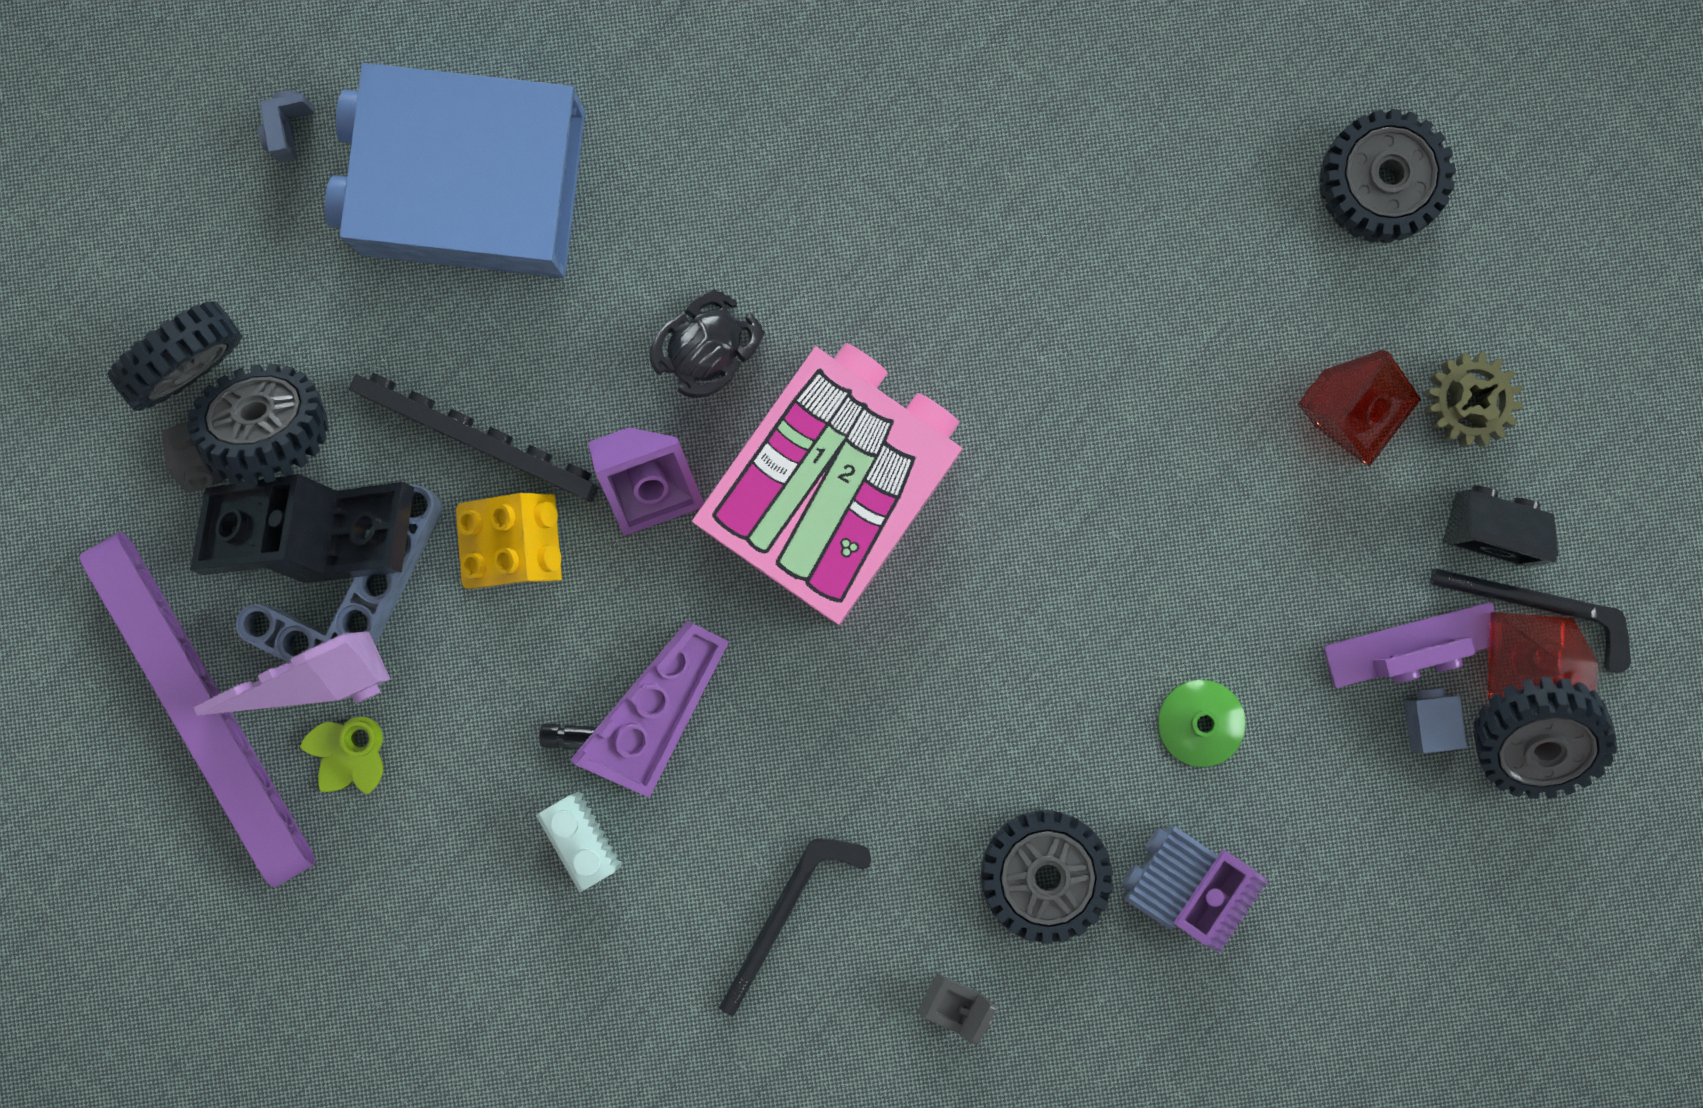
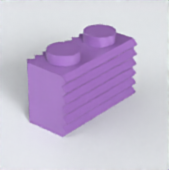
(1220, 901)

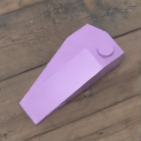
(325, 673)

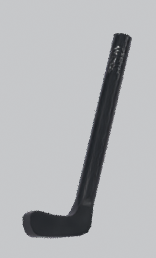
(1613, 620)
(816, 851)

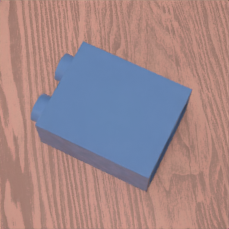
(458, 169)

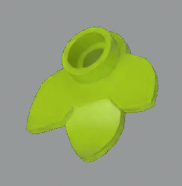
(343, 758)

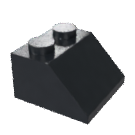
(1502, 528)

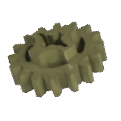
(1461, 388)

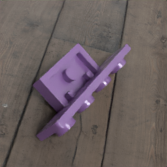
(1411, 647)

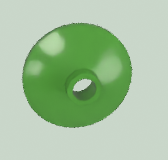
(1179, 723)

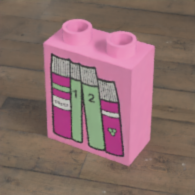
(831, 480)

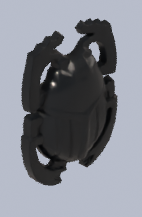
(705, 345)

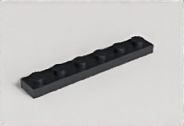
(459, 428)

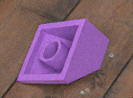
(644, 478)

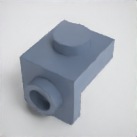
(276, 132)

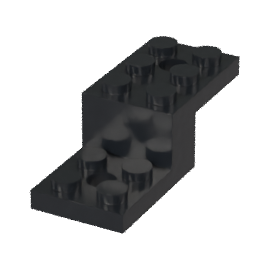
(303, 529)

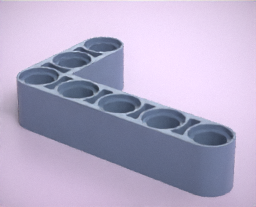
(359, 598)

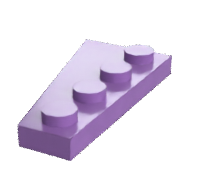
(650, 718)

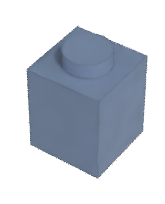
(1435, 722)

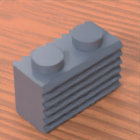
(1167, 875)

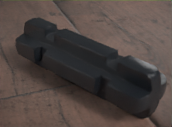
(570, 737)

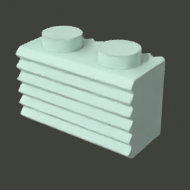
(579, 841)

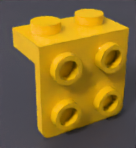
(508, 540)

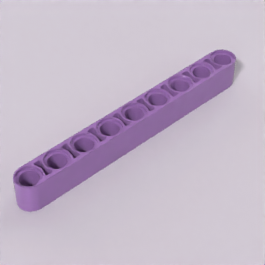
(184, 683)

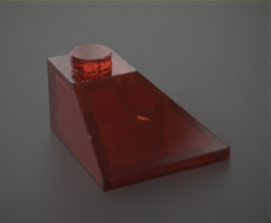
(1361, 403)
(1537, 648)

